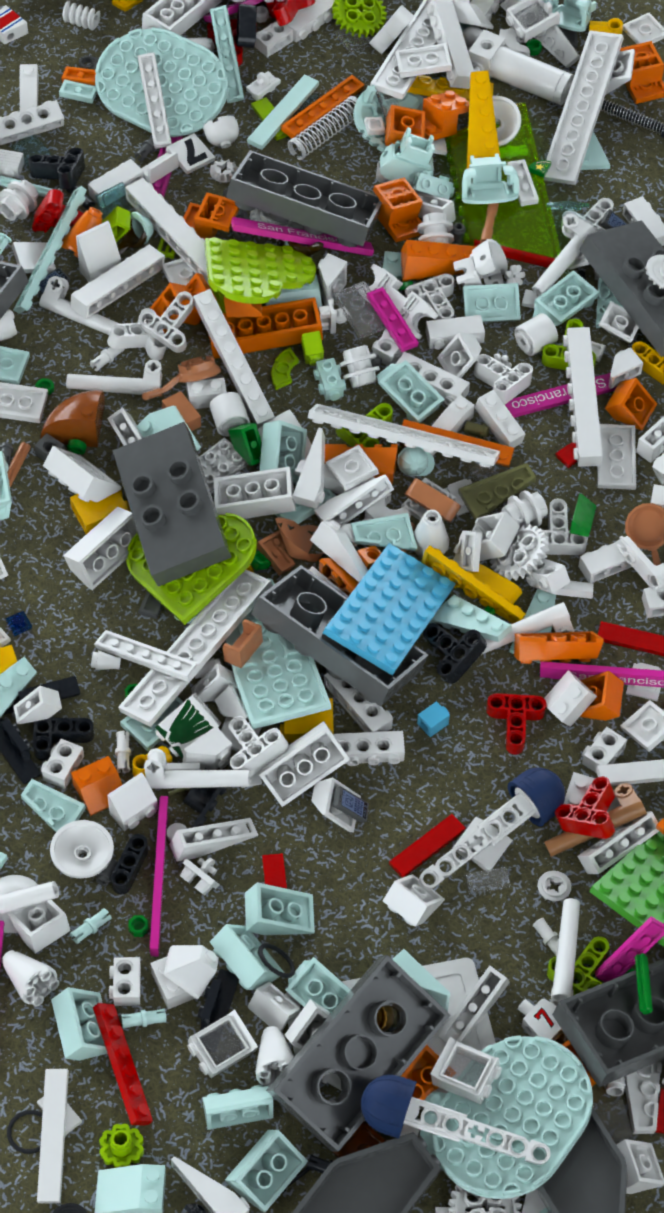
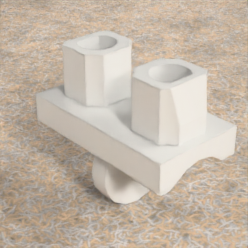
(262, 85)
(330, 317)
(191, 871)

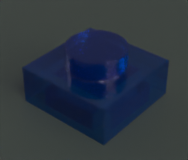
(18, 623)

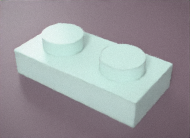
(78, 91)

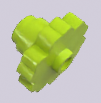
(121, 1146)

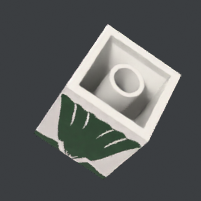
(186, 724)

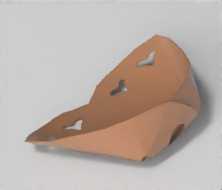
(298, 539)

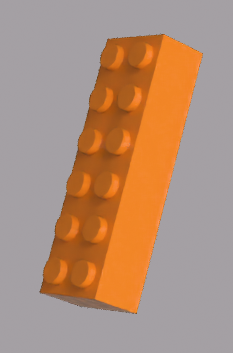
(278, 327)

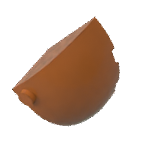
(77, 418)

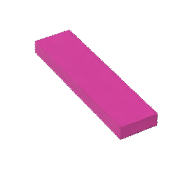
(392, 319)
(624, 957)

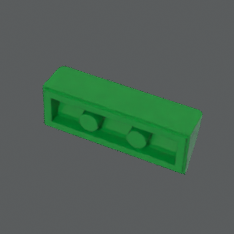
(583, 516)

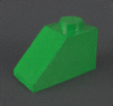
(247, 442)

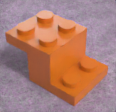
(646, 73)
(442, 114)
(399, 209)
(211, 215)
(195, 286)

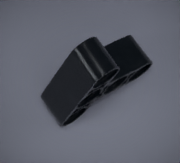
(64, 168)
(455, 650)
(53, 734)

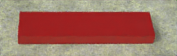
(632, 638)
(427, 846)

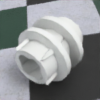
(18, 200)
(436, 228)
(359, 366)
(526, 509)

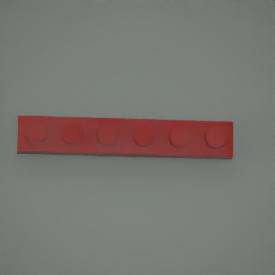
(122, 1064)

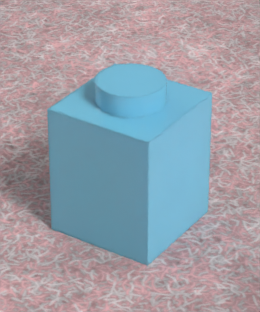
(433, 719)

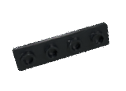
(66, 687)
(17, 751)
(203, 800)
(218, 998)

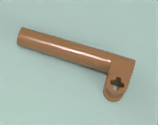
(629, 809)

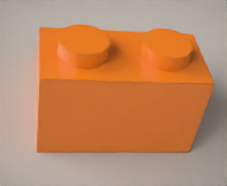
(399, 119)
(631, 404)
(609, 696)
(95, 783)

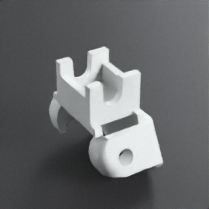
(485, 261)

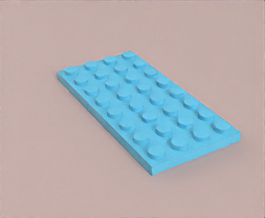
(389, 609)

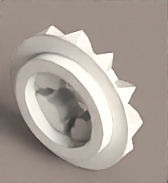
(215, 170)
(556, 878)

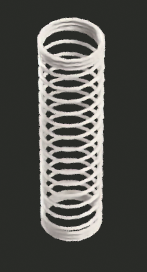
(349, 109)

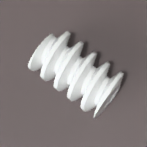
(80, 17)

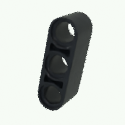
(246, 26)
(129, 855)

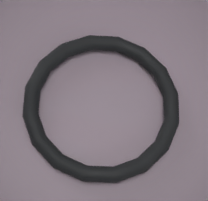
(270, 967)
(9, 1131)

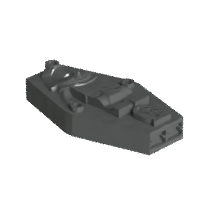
(590, 1176)
(375, 1179)

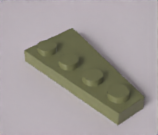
(495, 490)

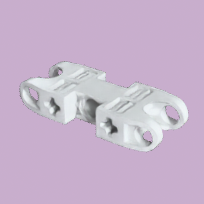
(410, 308)

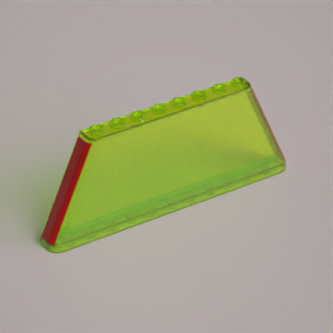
(521, 231)

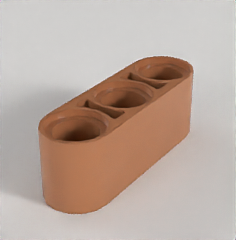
(432, 499)

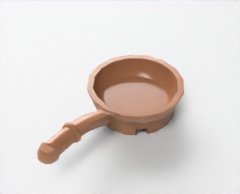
(189, 371)
(646, 528)

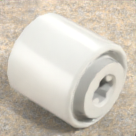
(535, 334)
(228, 412)

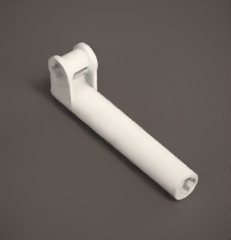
(577, 233)
(54, 301)
(151, 380)
(555, 616)
(161, 778)
(28, 897)
(566, 951)

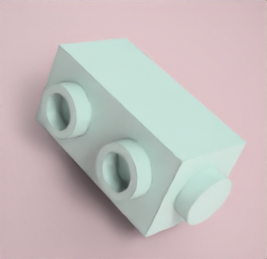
(432, 185)
(329, 378)

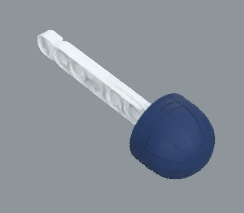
(535, 798)
(390, 1104)

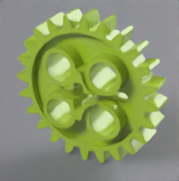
(359, 16)

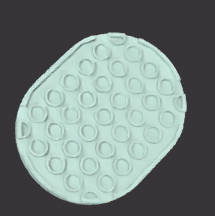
(189, 75)
(537, 1096)

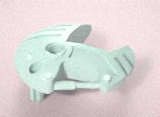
(369, 106)

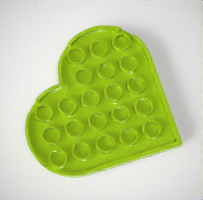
(255, 271)
(193, 592)

